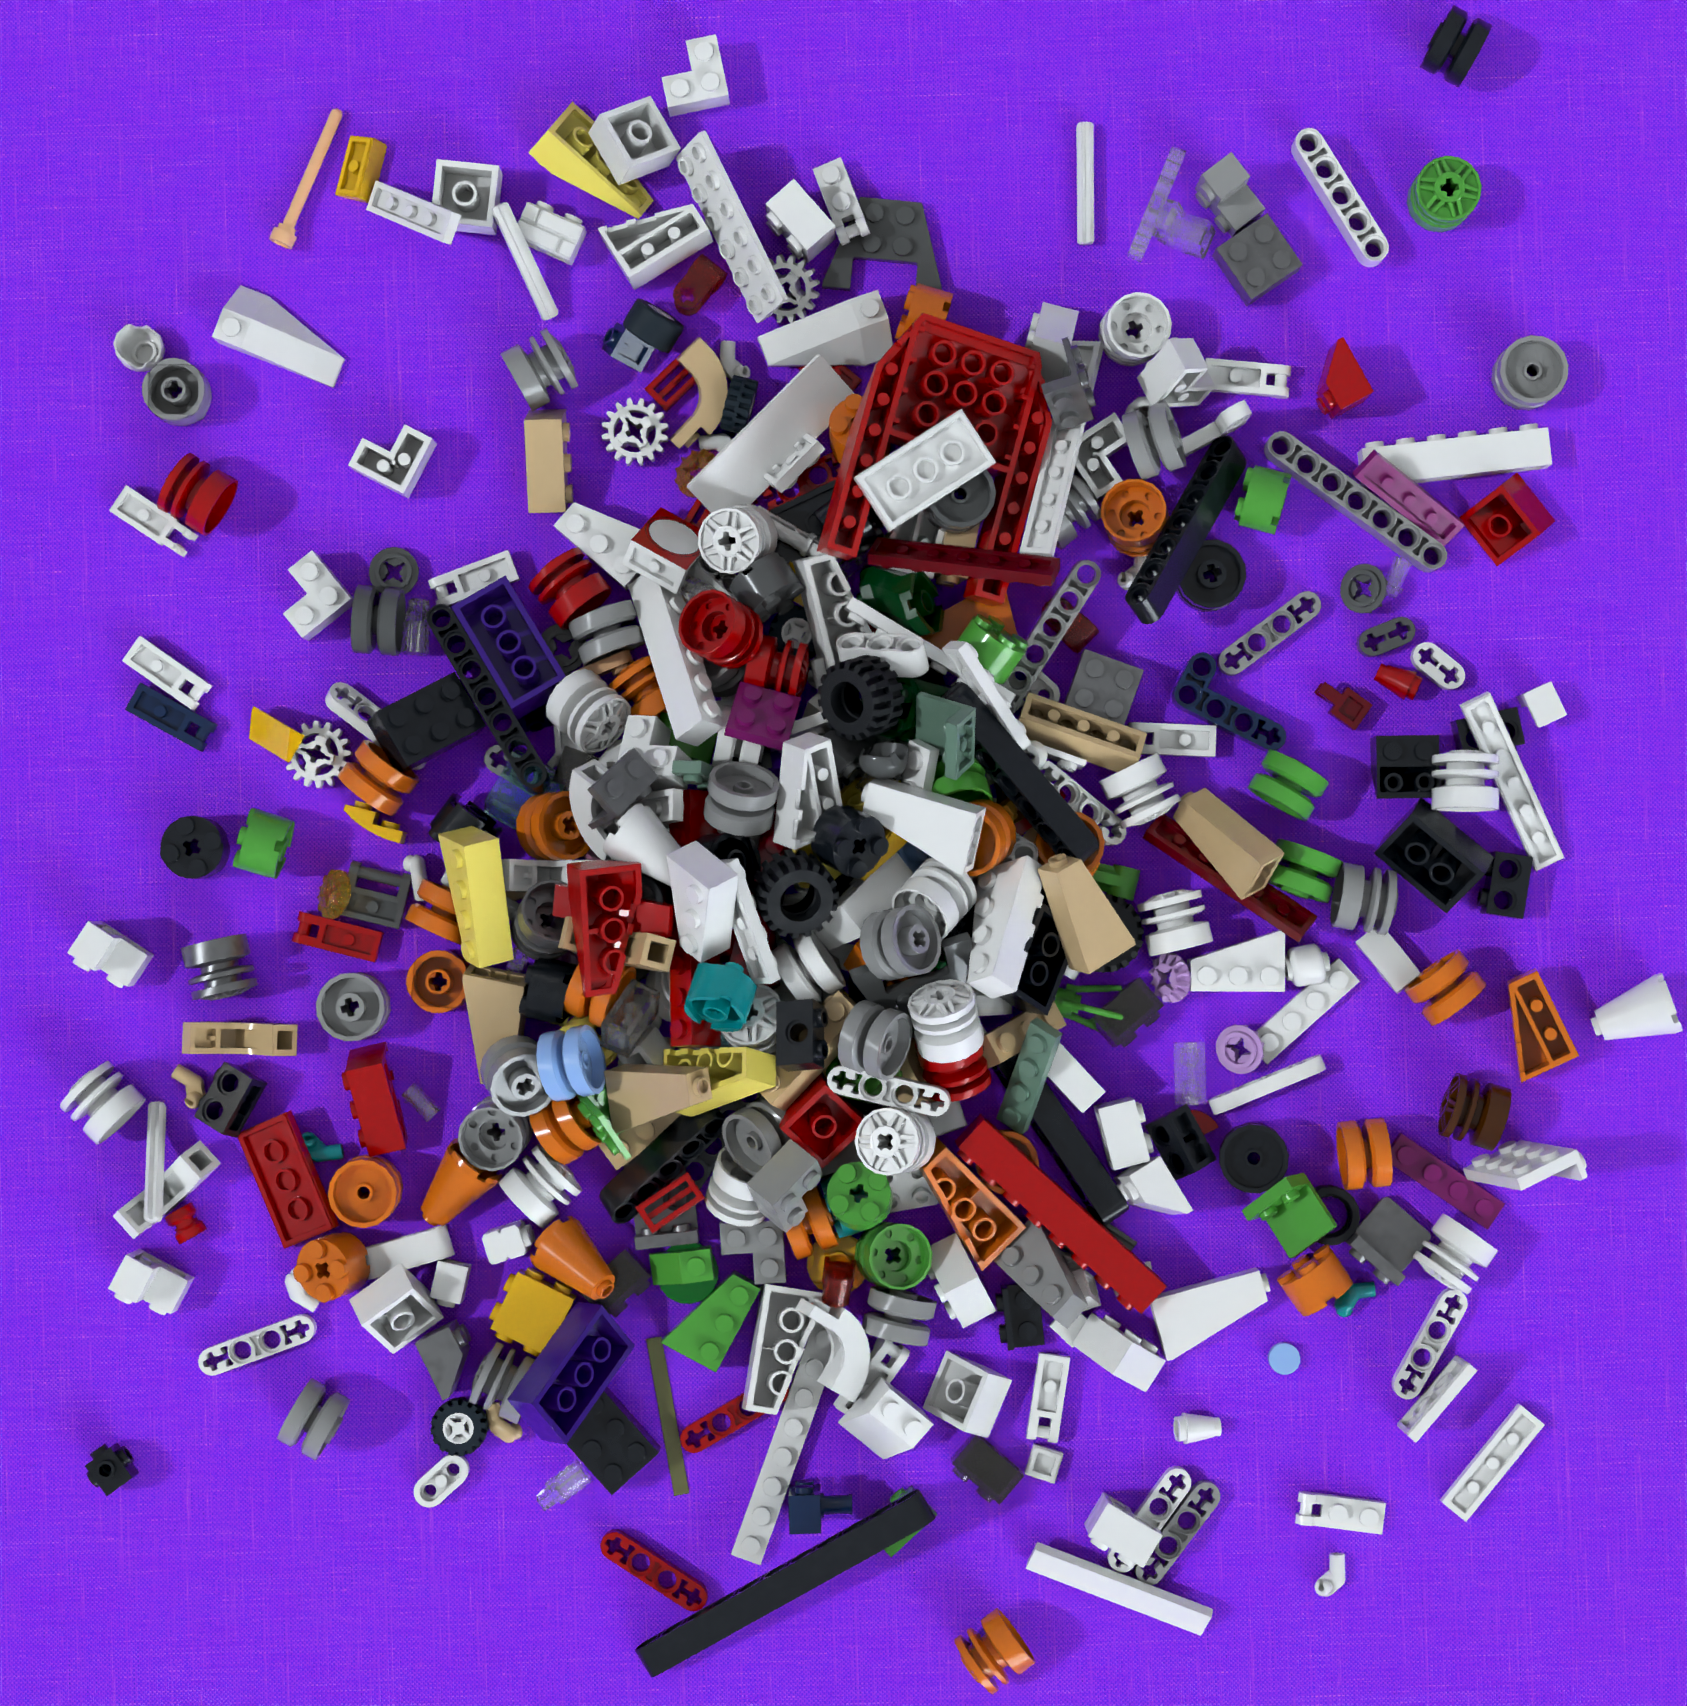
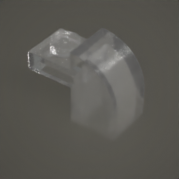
(1183, 231)

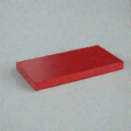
(287, 1179)

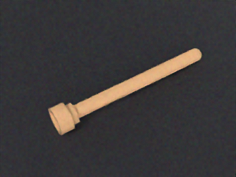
(285, 233)

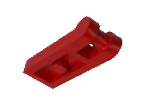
(339, 937)

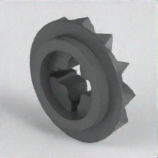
(394, 556)
(1351, 589)
(564, 636)

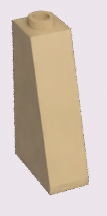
(1228, 841)
(1083, 915)
(493, 1006)
(652, 1091)

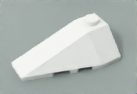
(270, 333)
(843, 334)

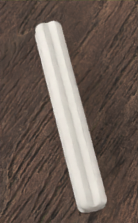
(1085, 182)
(525, 261)
(155, 1162)

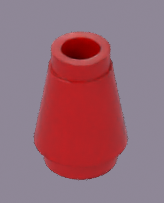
(1399, 681)

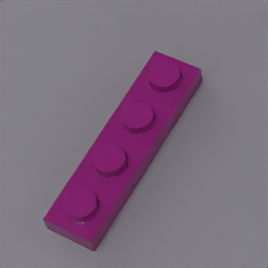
(1408, 497)
(1445, 1181)

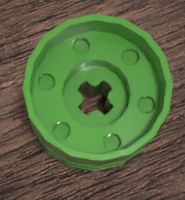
(1433, 207)
(967, 787)
(909, 1251)

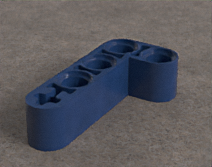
(1230, 709)

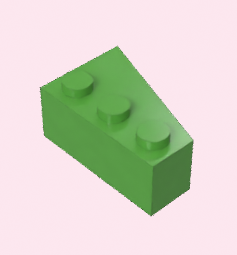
(713, 1324)

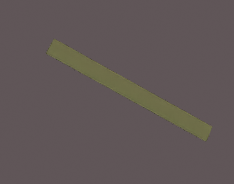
(667, 1416)

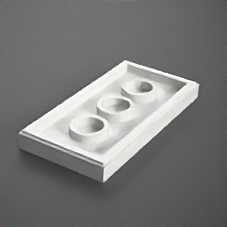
(924, 470)

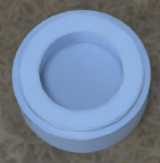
(1283, 1358)

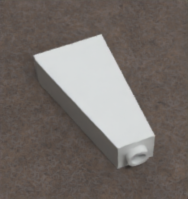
(930, 821)
(1202, 1309)

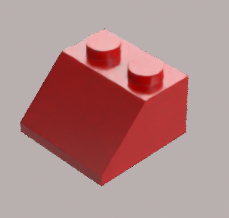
(1341, 382)
(1507, 519)
(821, 1121)

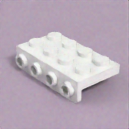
(1525, 1164)

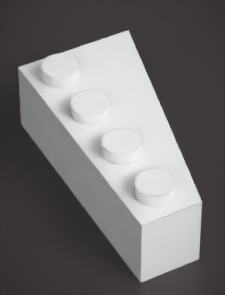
(824, 604)
(1003, 925)

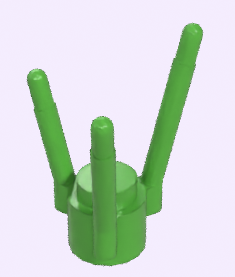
(1070, 1003)

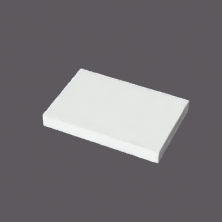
(1436, 1398)

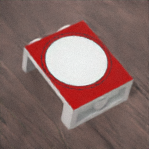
(664, 550)

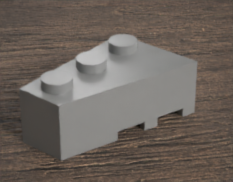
(1043, 1273)

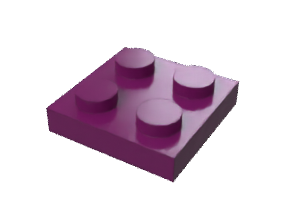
(762, 716)

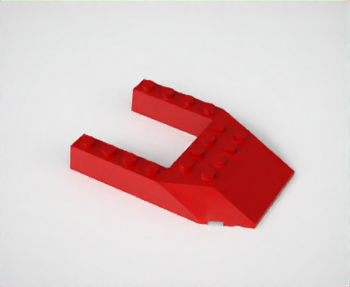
(920, 383)

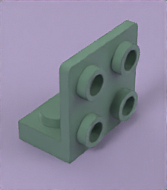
(948, 728)

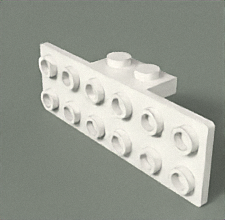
(731, 227)
(775, 442)

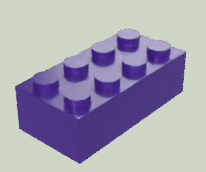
(510, 646)
(571, 1372)

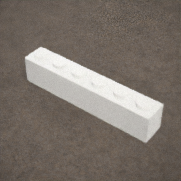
(1467, 454)
(678, 671)

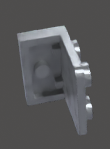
(1067, 396)
(620, 787)
(1388, 1240)

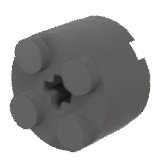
(768, 586)

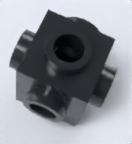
(110, 1467)

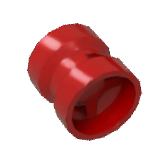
(186, 1225)

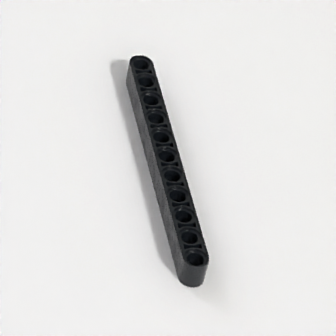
(785, 1583)

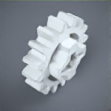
(798, 296)
(646, 423)
(322, 740)

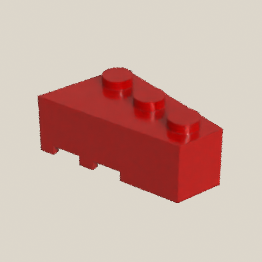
(374, 1100)

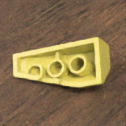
(573, 157)

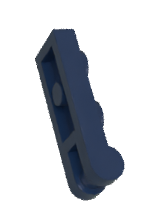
(170, 716)

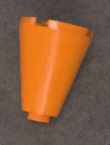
(455, 1187)
(573, 1259)

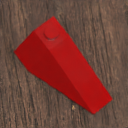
(602, 912)

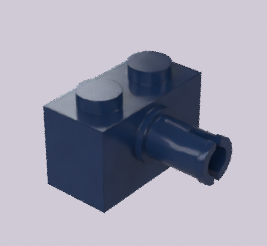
(809, 1506)

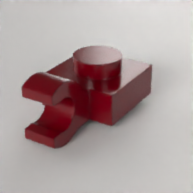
(1346, 706)

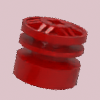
(194, 493)
(565, 582)
(720, 629)
(779, 669)
(959, 1078)

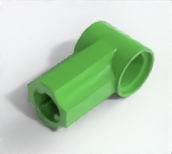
(1117, 880)

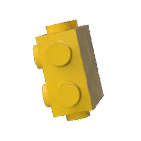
(531, 1310)

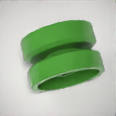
(1289, 782)
(1303, 869)

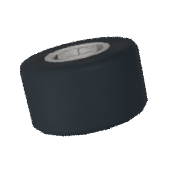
(653, 325)

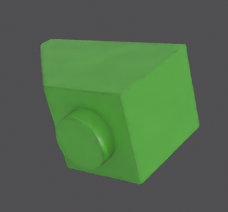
(682, 1266)

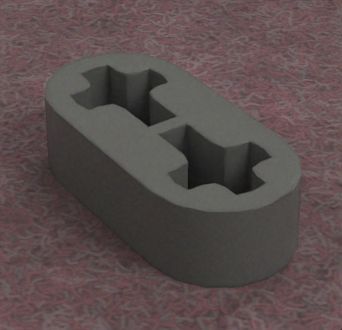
(1383, 630)

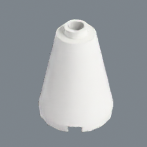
(642, 840)
(1638, 1012)

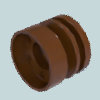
(1480, 1113)

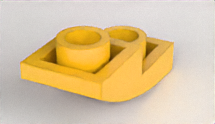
(368, 819)

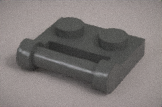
(374, 905)

